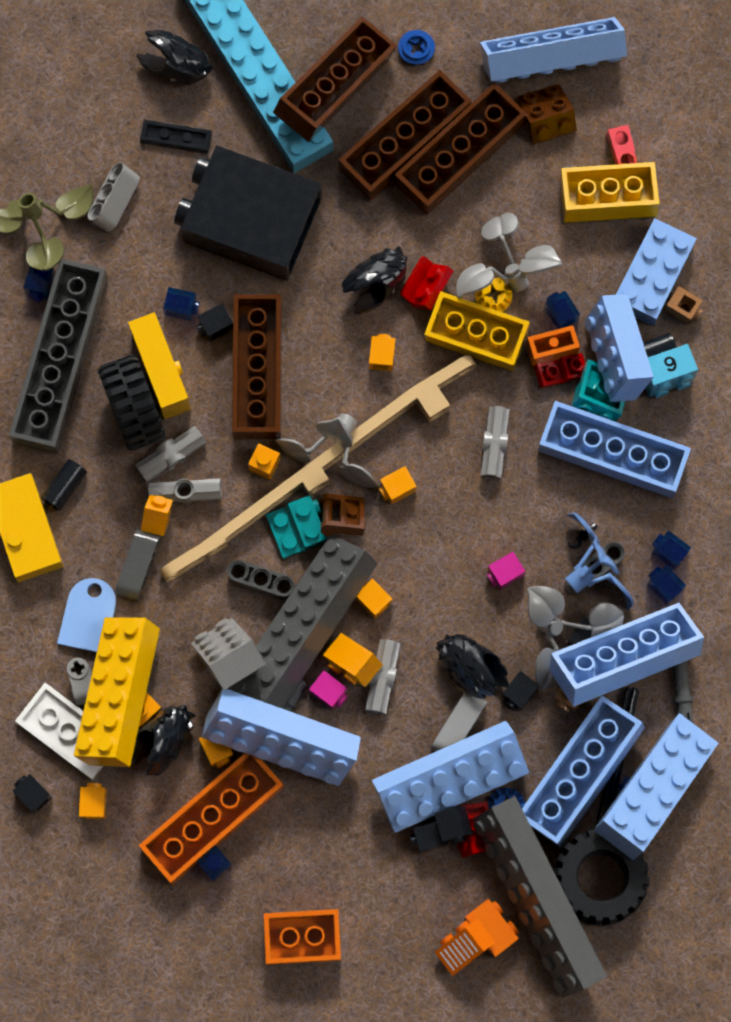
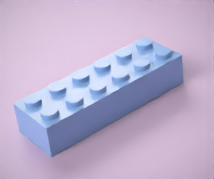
(553, 49)
(614, 449)
(626, 654)
(281, 737)
(581, 771)
(450, 776)
(656, 787)

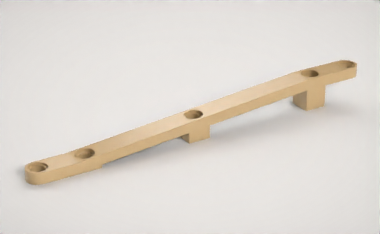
(312, 476)

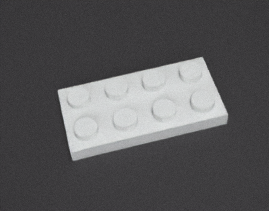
(56, 724)

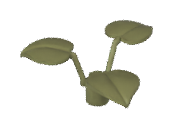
(47, 253)

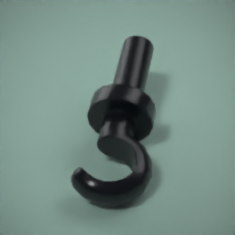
(582, 535)

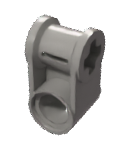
(81, 682)

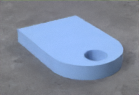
(85, 615)

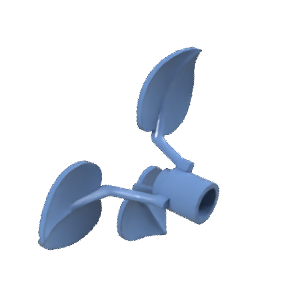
(582, 576)

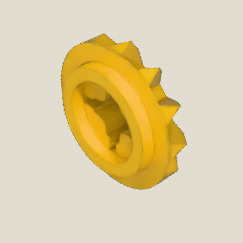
(503, 300)

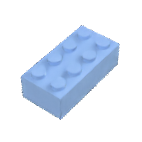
(656, 270)
(618, 348)

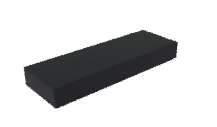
(176, 136)

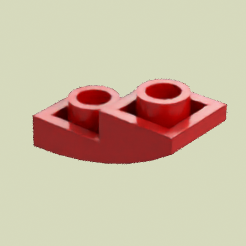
(560, 371)

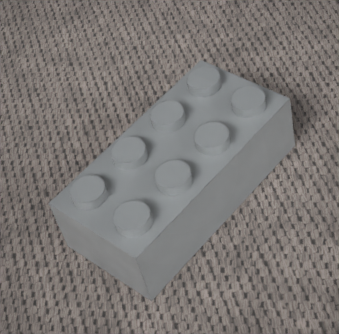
(228, 653)

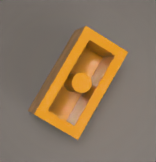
(353, 660)

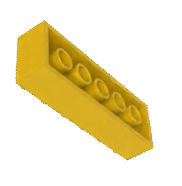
(117, 692)

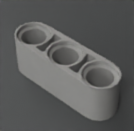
(113, 197)
(460, 721)

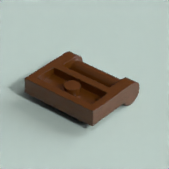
(350, 515)

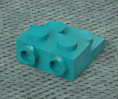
(592, 397)
(297, 526)

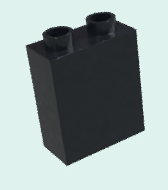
(249, 212)

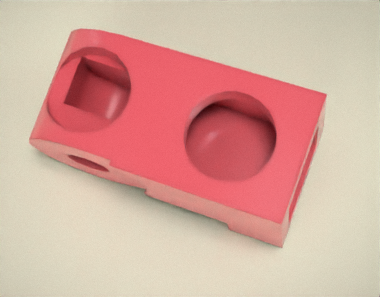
(621, 145)

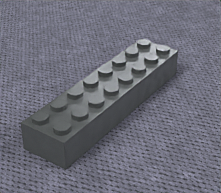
(58, 356)
(307, 620)
(539, 897)

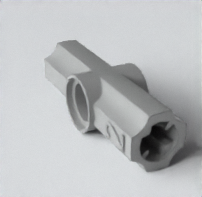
(495, 443)
(170, 453)
(200, 490)
(384, 679)

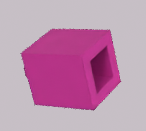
(505, 571)
(329, 691)

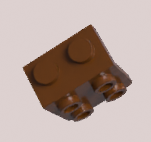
(548, 113)

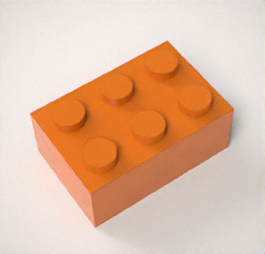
(302, 937)

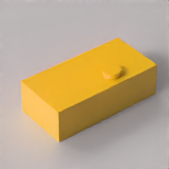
(609, 192)
(477, 331)
(160, 366)
(26, 529)

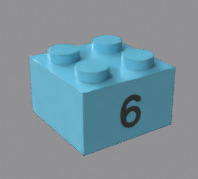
(671, 370)

